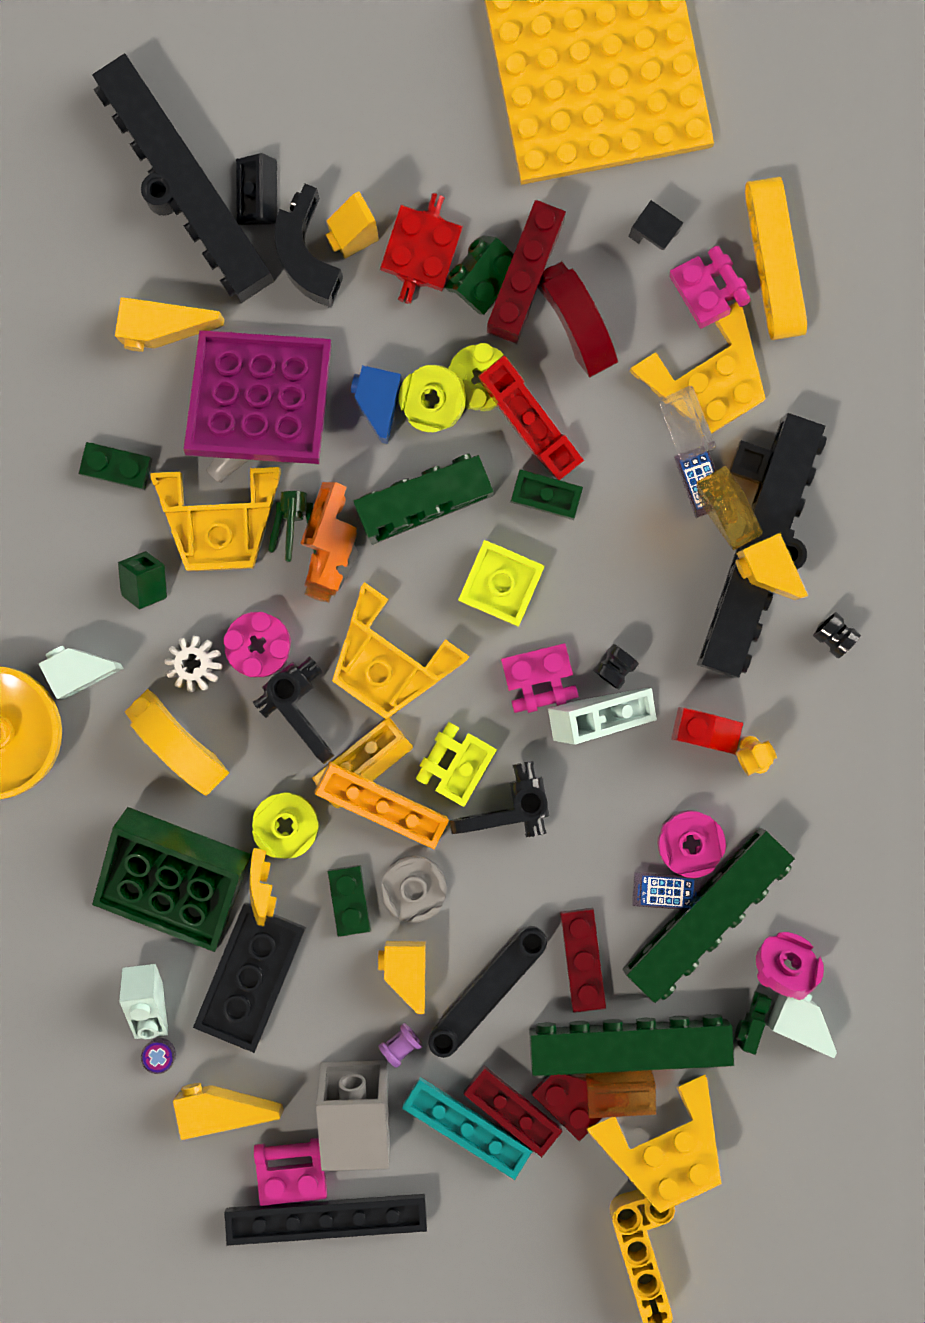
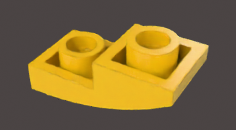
(260, 894)

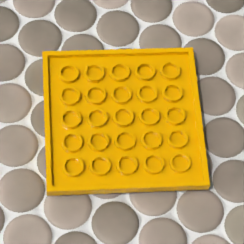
(597, 83)

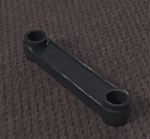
(487, 992)

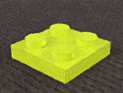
(501, 583)

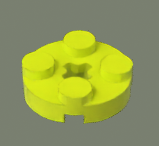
(467, 361)
(422, 382)
(304, 825)

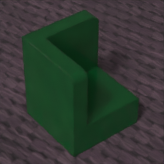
(142, 580)

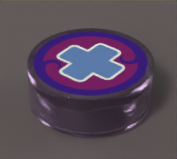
(158, 1056)

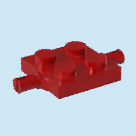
(421, 248)

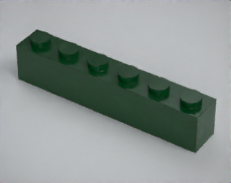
(720, 906)
(631, 1046)

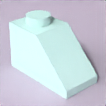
(75, 670)
(802, 1023)

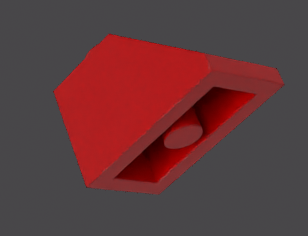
(707, 730)

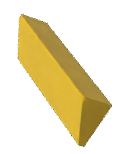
(373, 752)

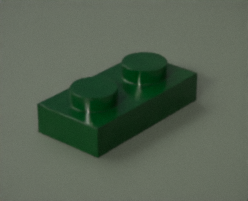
(115, 466)
(546, 494)
(349, 900)

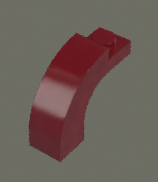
(579, 317)

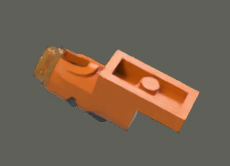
(332, 543)

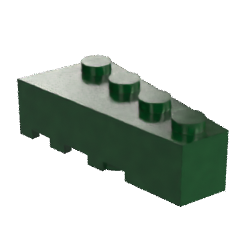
(423, 498)

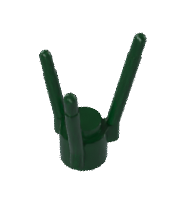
(291, 508)

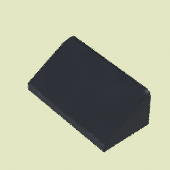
(256, 190)

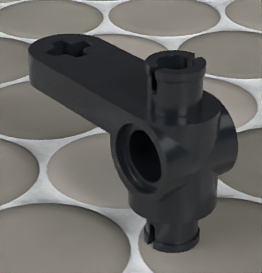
(301, 679)
(524, 784)

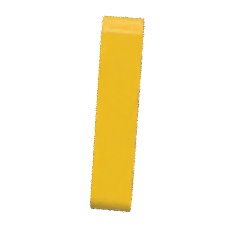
(776, 258)

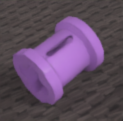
(400, 1045)

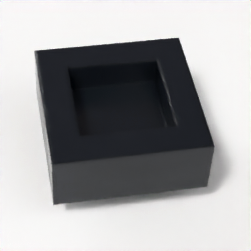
(750, 462)

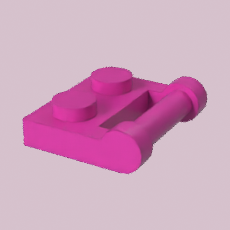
(289, 1182)

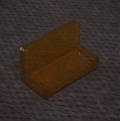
(621, 1094)

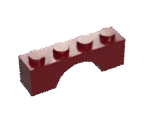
(525, 271)

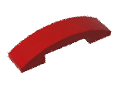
(529, 418)

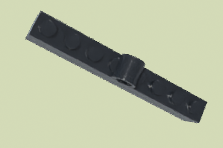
(182, 178)
(774, 506)

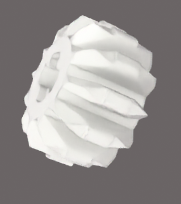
(199, 674)

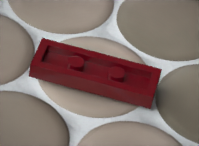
(583, 960)
(513, 1111)

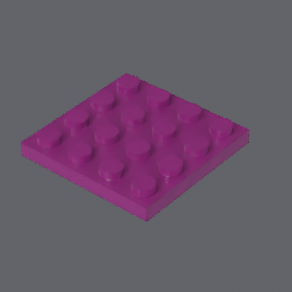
(258, 397)

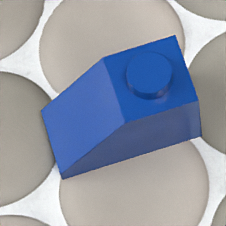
(377, 398)

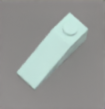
(601, 715)

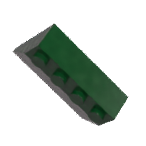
(170, 878)

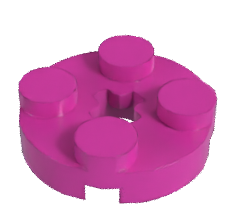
(276, 648)
(680, 859)
(780, 978)

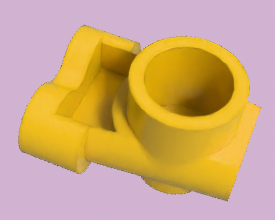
(755, 755)

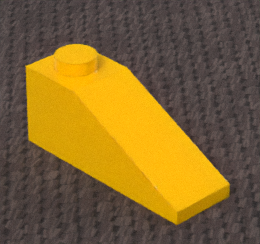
(158, 324)
(217, 1109)

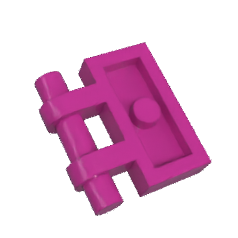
(700, 291)
(535, 668)

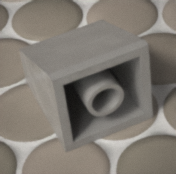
(353, 1115)

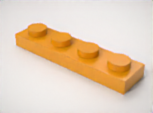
(381, 805)

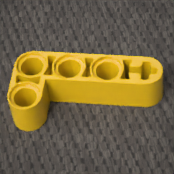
(643, 1260)

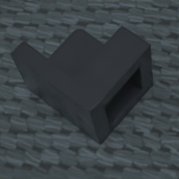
(656, 226)

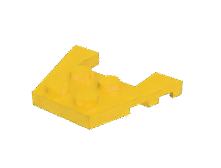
(723, 384)
(221, 533)
(381, 672)
(672, 1164)

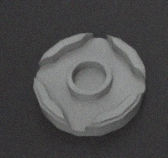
(413, 889)

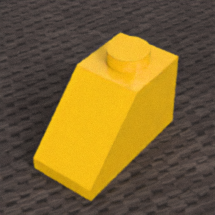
(352, 227)
(771, 568)
(405, 970)

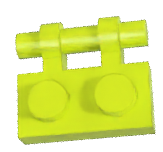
(465, 769)

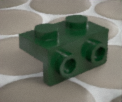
(481, 273)

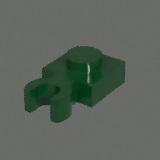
(751, 1028)

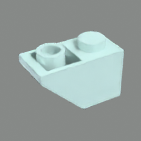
(144, 1001)

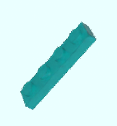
(467, 1128)

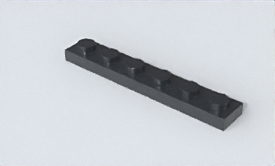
(325, 1219)

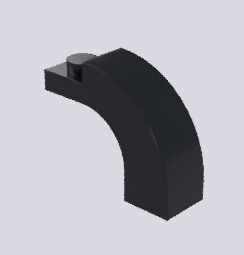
(308, 274)

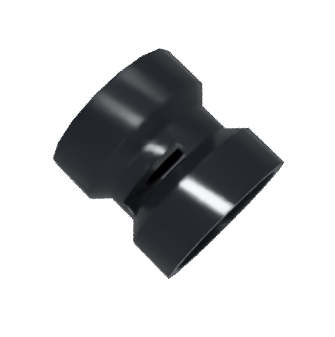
(836, 635)
(620, 660)

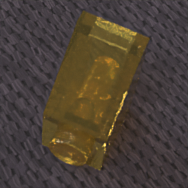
(728, 508)

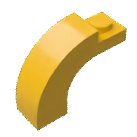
(174, 744)

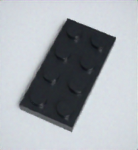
(249, 979)

